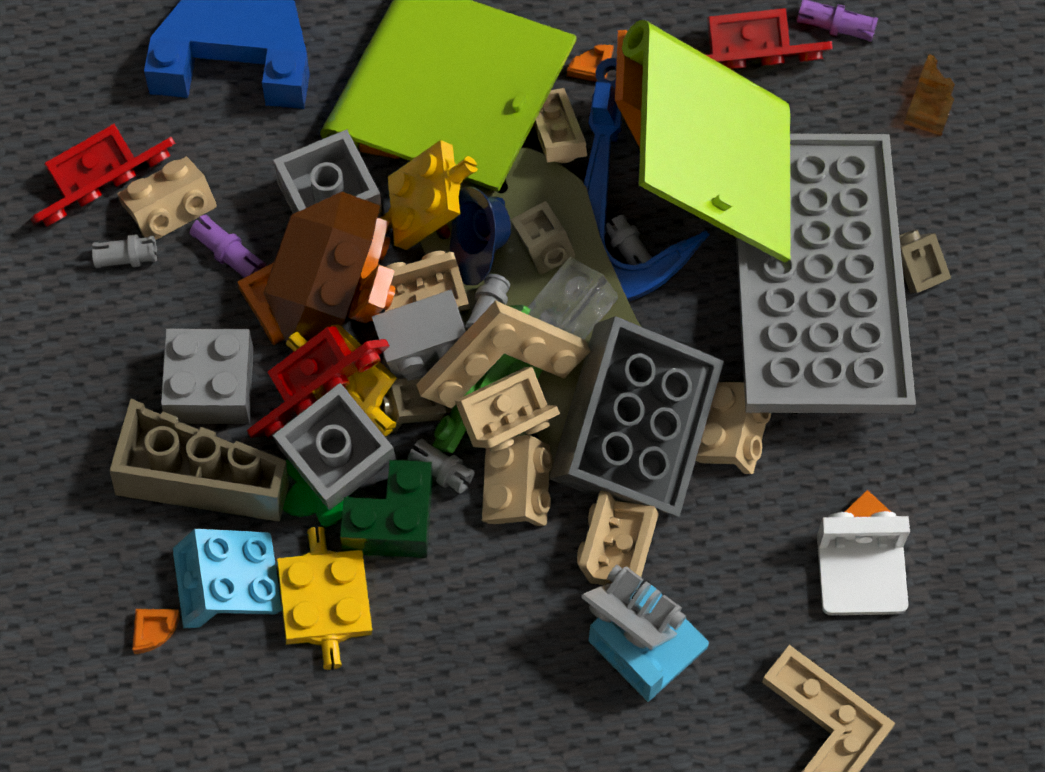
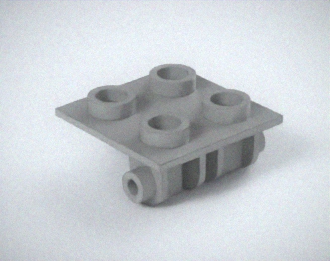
(641, 628)

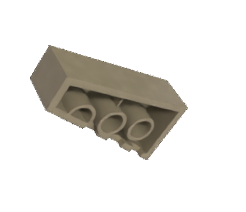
(194, 468)

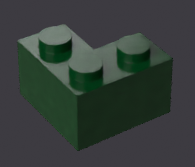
(392, 524)

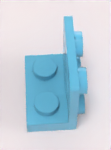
(225, 574)
(646, 668)

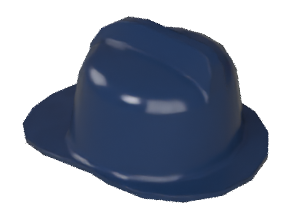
(478, 233)

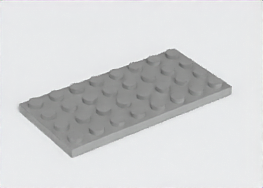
(833, 318)

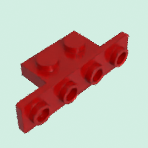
(757, 36)
(92, 165)
(313, 373)

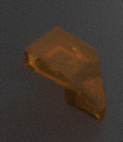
(931, 99)

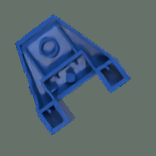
(231, 31)

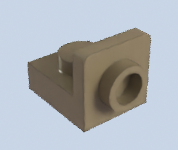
(543, 237)
(922, 261)
(405, 404)

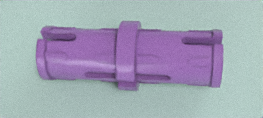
(837, 20)
(226, 247)

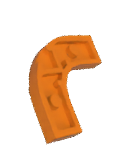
(374, 285)

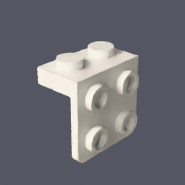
(863, 564)

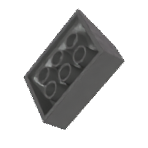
(636, 417)

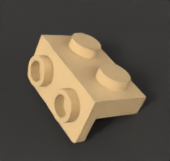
(168, 198)
(427, 277)
(505, 410)
(730, 432)
(517, 482)
(616, 536)

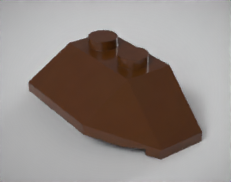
(320, 264)

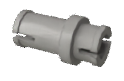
(626, 241)
(129, 251)
(494, 289)
(445, 468)

